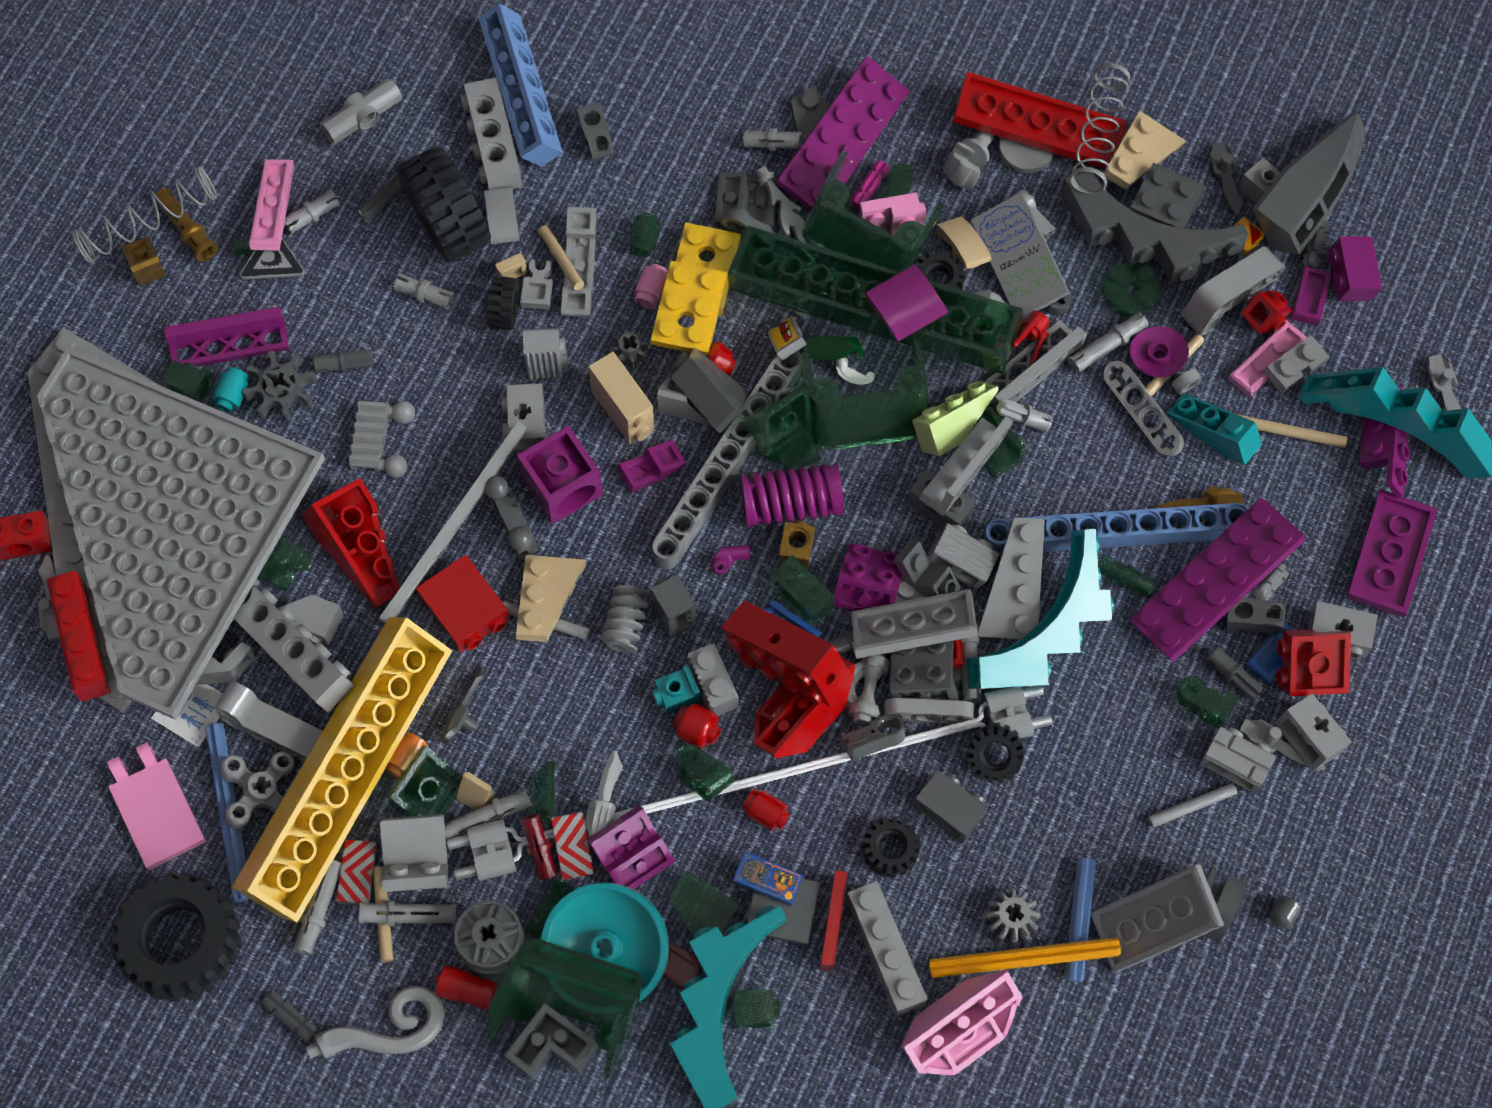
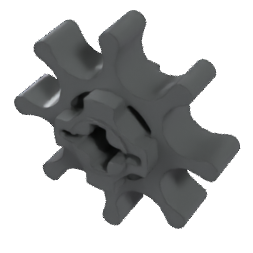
(282, 395)

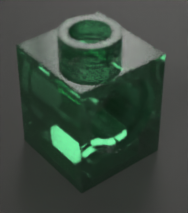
(755, 1008)

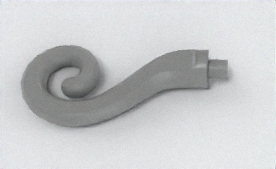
(346, 1037)

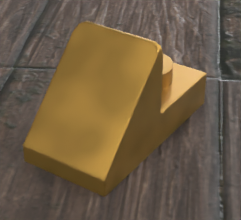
(143, 261)

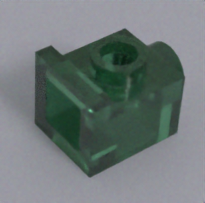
(187, 380)

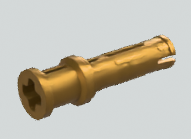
(191, 232)

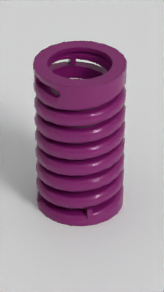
(796, 485)

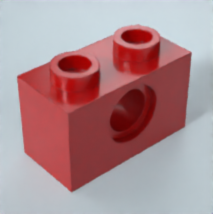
(24, 535)

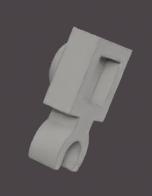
(537, 289)

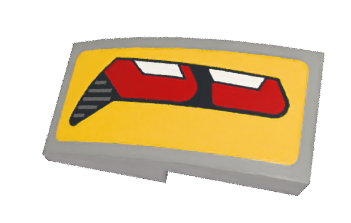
(786, 337)

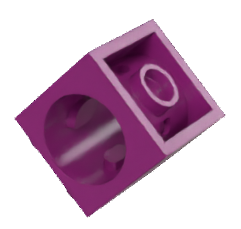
(560, 474)

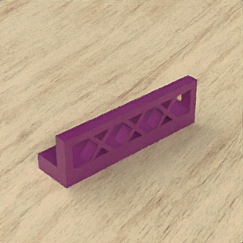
(228, 328)

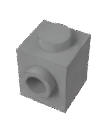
(1258, 179)

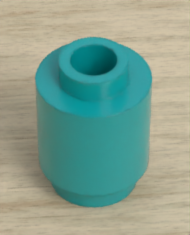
(228, 390)

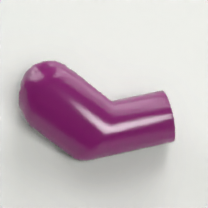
(727, 556)

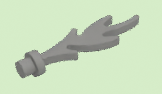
(786, 216)

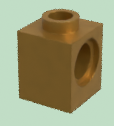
(797, 531)

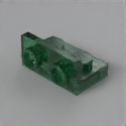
(1009, 452)

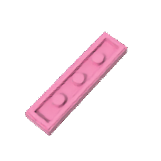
(271, 205)

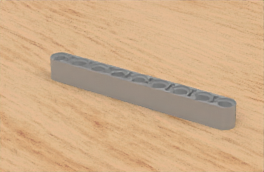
(718, 467)

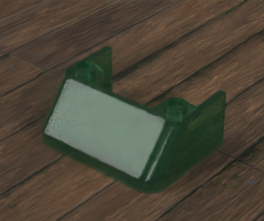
(848, 234)
(870, 416)
(573, 987)

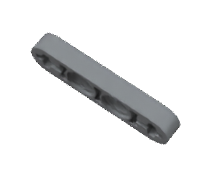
(1140, 410)

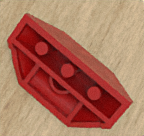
(792, 723)

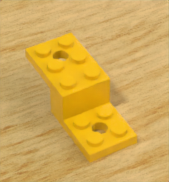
(695, 289)

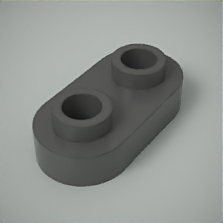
(738, 220)

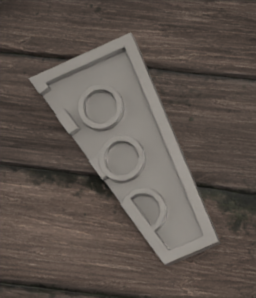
(1016, 588)

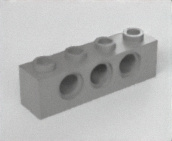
(481, 97)

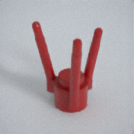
(1034, 328)

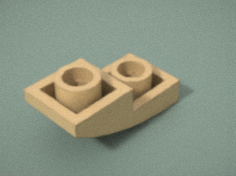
(964, 241)

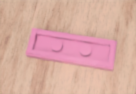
(1250, 375)

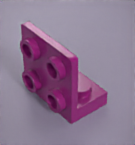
(867, 579)

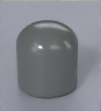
(1284, 912)

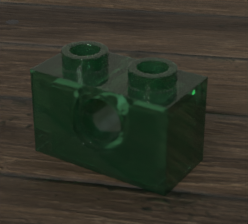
(802, 591)

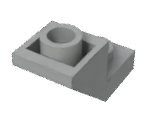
(231, 668)

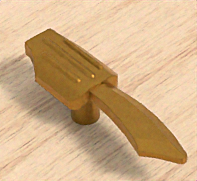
(1210, 497)

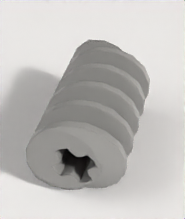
(623, 618)

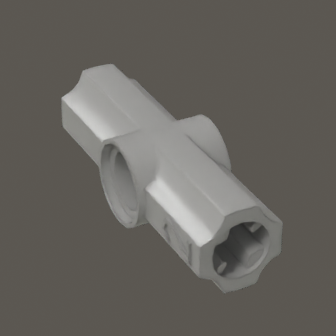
(361, 111)

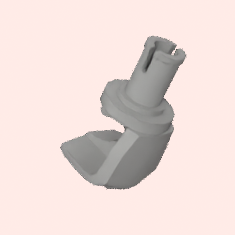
(967, 159)

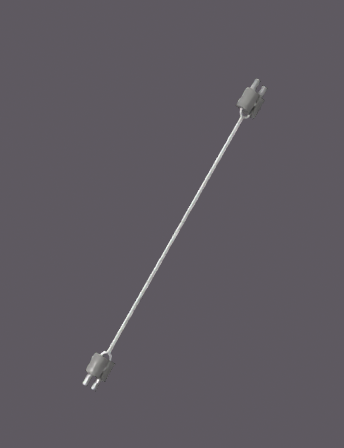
(492, 846)

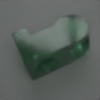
(899, 181)
(1205, 702)

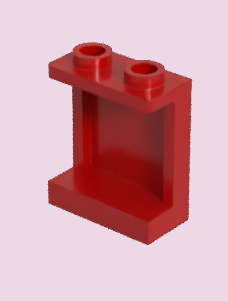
(464, 604)

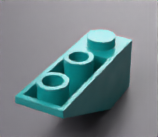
(1218, 428)

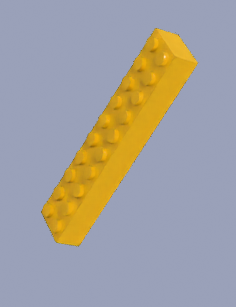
(342, 769)

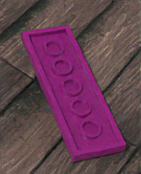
(847, 125)
(1217, 579)

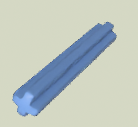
(1080, 914)

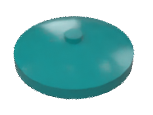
(612, 926)

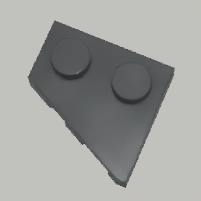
(807, 110)

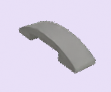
(581, 253)

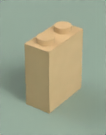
(621, 398)

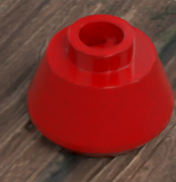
(722, 357)

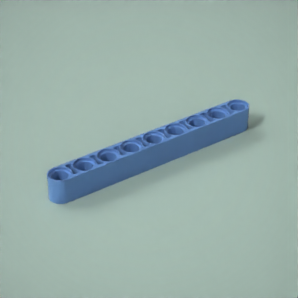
(1130, 523)

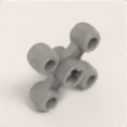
(248, 781)

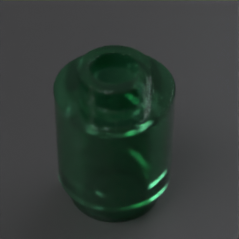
(644, 234)

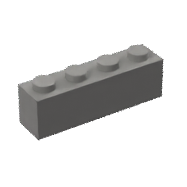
(886, 949)

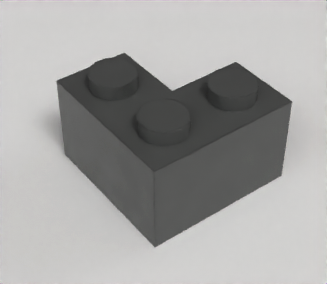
(550, 1036)

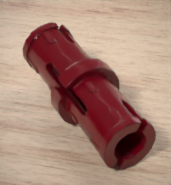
(539, 846)

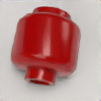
(697, 725)

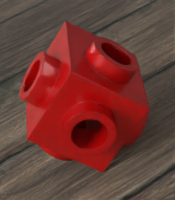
(1259, 308)

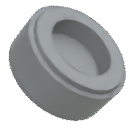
(1186, 381)

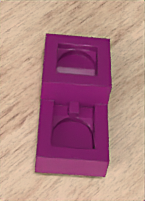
(652, 467)

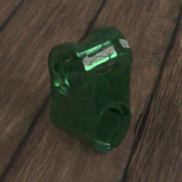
(703, 772)

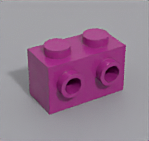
(1355, 268)

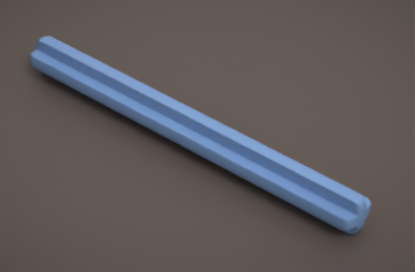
(225, 796)

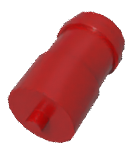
(465, 987)

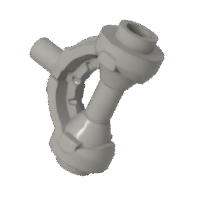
(864, 708)

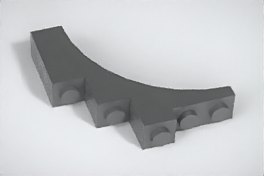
(1141, 239)

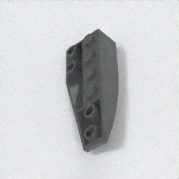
(1310, 187)

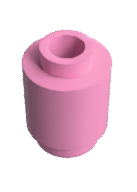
(650, 286)

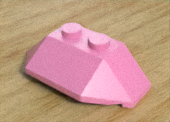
(962, 1024)

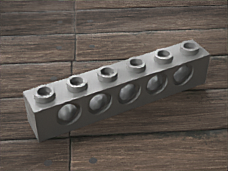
(327, 687)

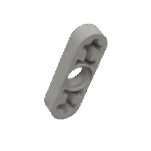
(930, 710)

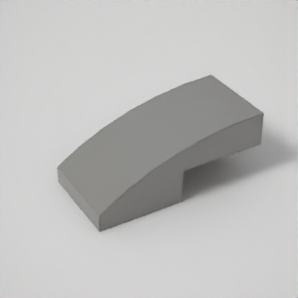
(501, 215)

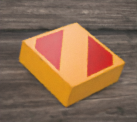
(1254, 236)

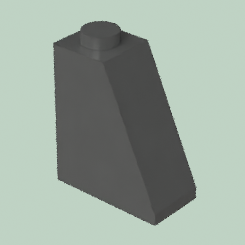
(709, 388)

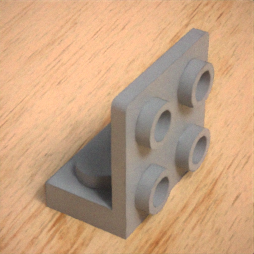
(414, 853)

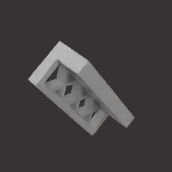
(1037, 372)
(964, 464)

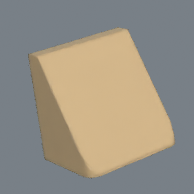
(474, 792)

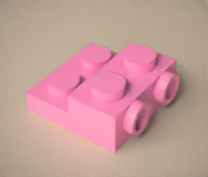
(893, 211)

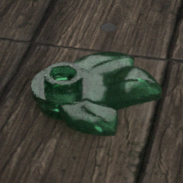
(281, 564)

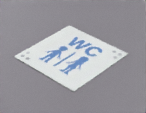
(194, 716)

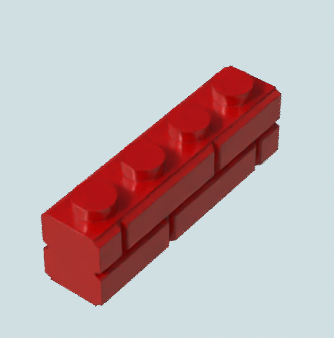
(78, 636)

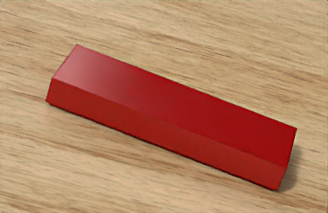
(833, 921)

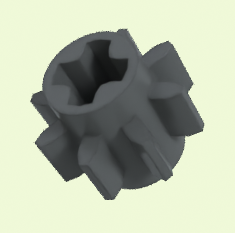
(630, 348)

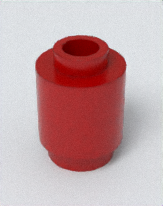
(766, 810)

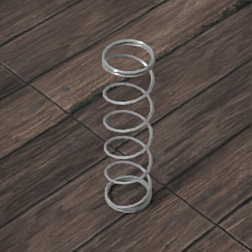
(1110, 88)
(206, 185)

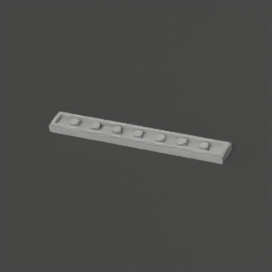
(453, 523)

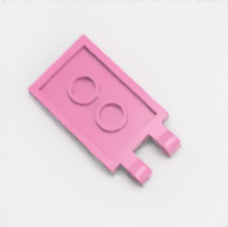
(154, 809)

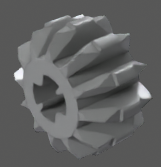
(1023, 922)

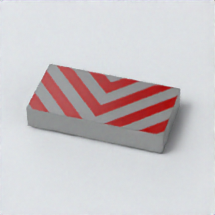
(572, 845)
(357, 872)

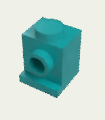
(674, 701)

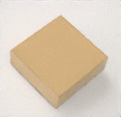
(512, 267)

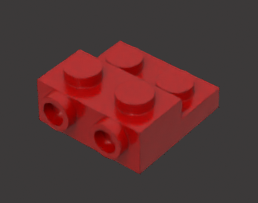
(1314, 662)

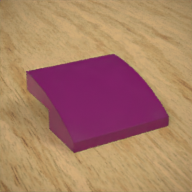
(906, 303)
(631, 849)

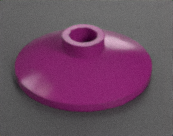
(1162, 342)

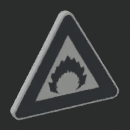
(272, 264)

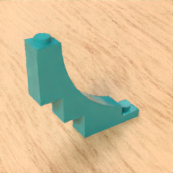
(1414, 411)

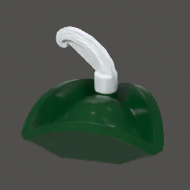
(839, 349)

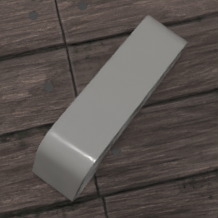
(1230, 289)
(266, 723)

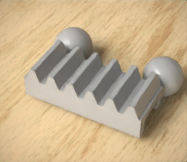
(371, 436)

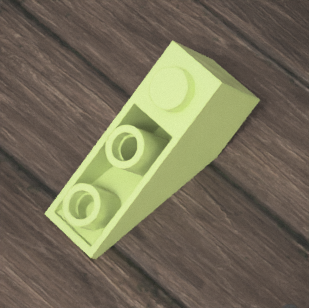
(950, 422)

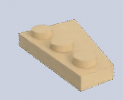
(1140, 147)
(544, 593)

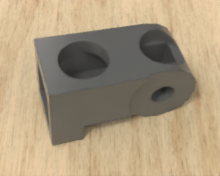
(595, 131)
(1256, 616)

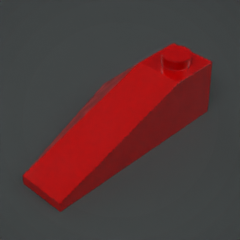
(352, 536)

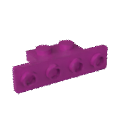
(1386, 447)

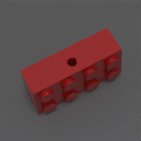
(787, 654)

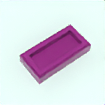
(1311, 295)

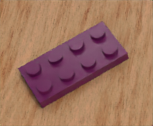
(1391, 553)

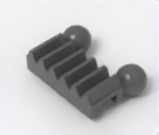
(511, 516)

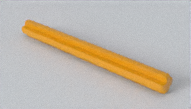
(1024, 957)

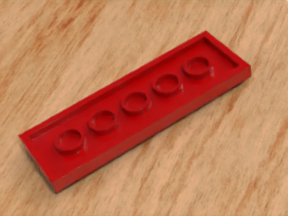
(1035, 119)

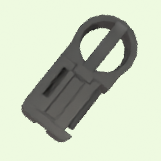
(871, 739)

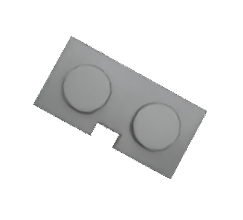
(1288, 368)

